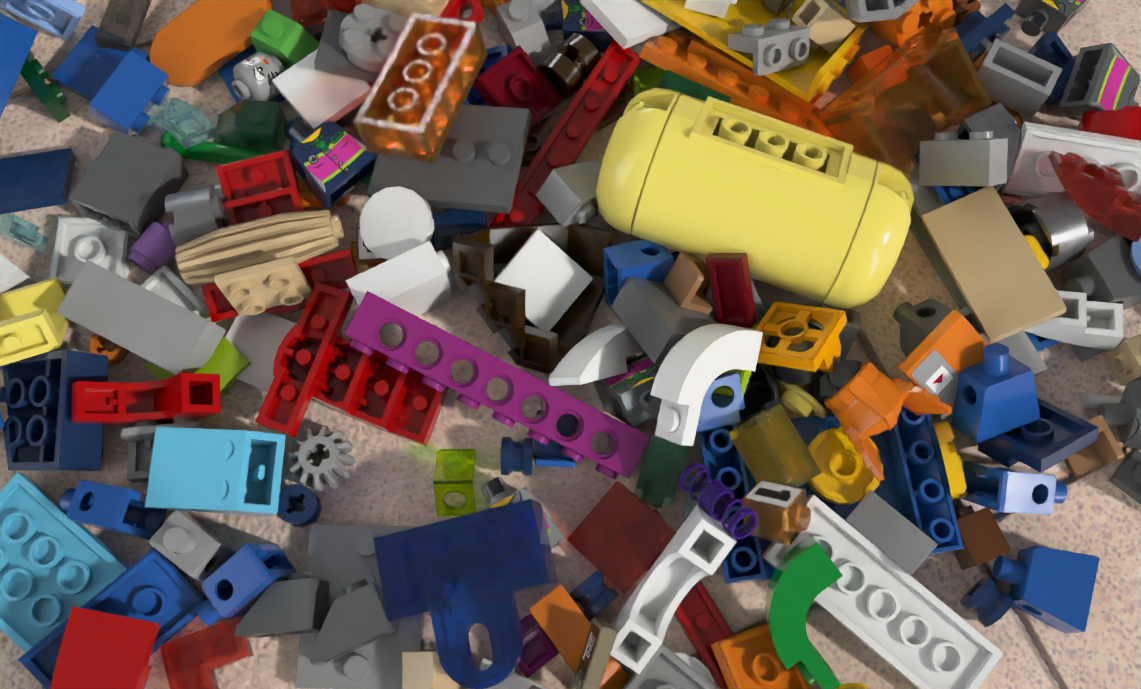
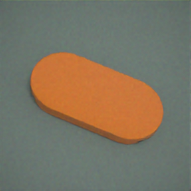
(205, 38)

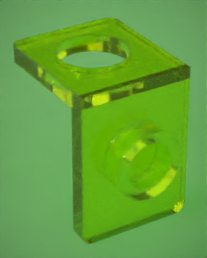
(454, 474)

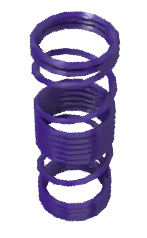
(720, 506)

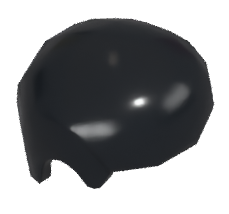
(760, 394)

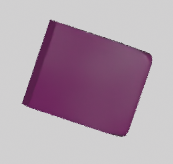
(536, 648)

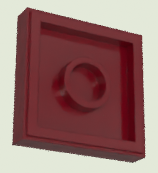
(518, 84)

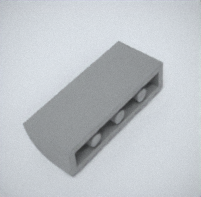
(140, 320)

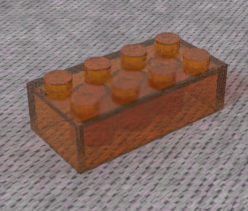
(421, 88)

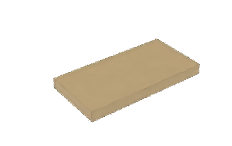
(992, 264)

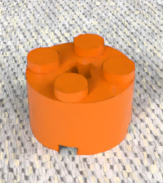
(919, 21)

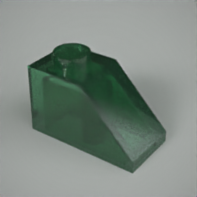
(252, 126)
(660, 471)

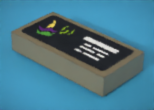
(594, 655)

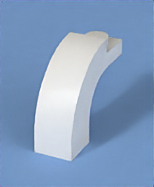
(691, 370)

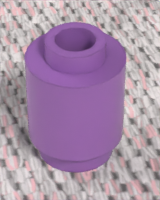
(153, 248)

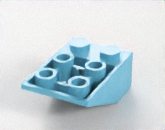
(215, 471)

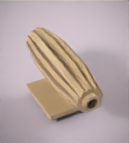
(260, 258)

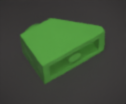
(282, 38)

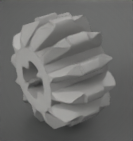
(329, 468)

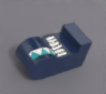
(454, 225)

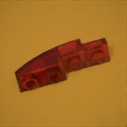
(1100, 193)

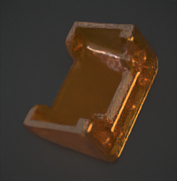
(907, 100)

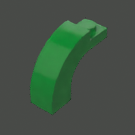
(792, 588)

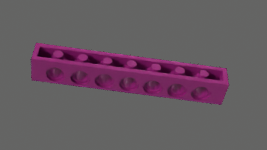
(624, 441)

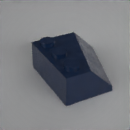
(39, 409)

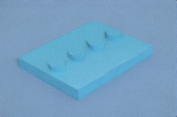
(45, 563)

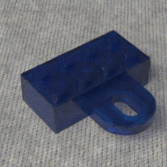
(466, 576)

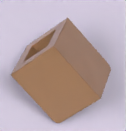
(687, 281)
(1096, 454)

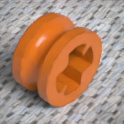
(96, 347)

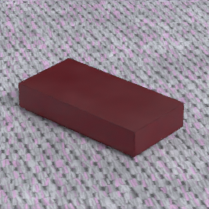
(731, 289)

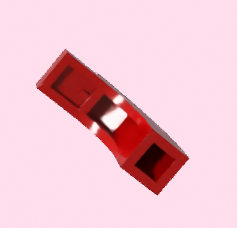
(156, 401)

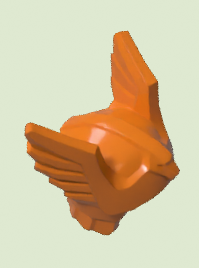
(872, 405)

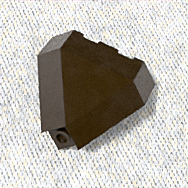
(487, 251)

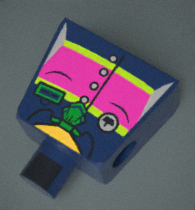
(575, 18)
(330, 160)

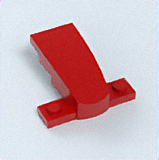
(263, 189)
(327, 369)
(104, 651)

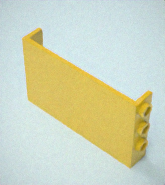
(802, 80)

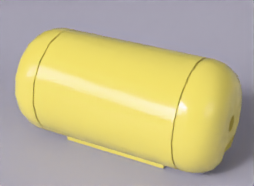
(757, 186)

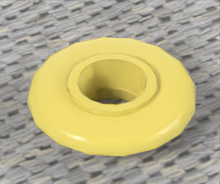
(800, 401)

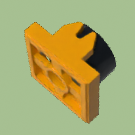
(795, 347)

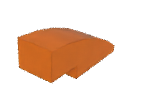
(568, 631)

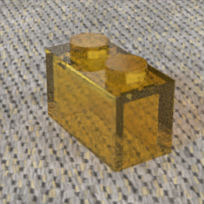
(774, 449)

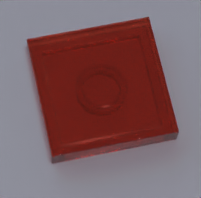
(621, 536)

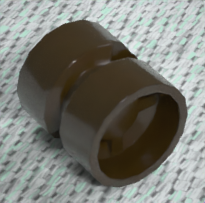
(570, 64)

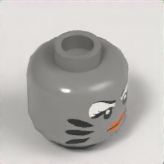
(255, 77)

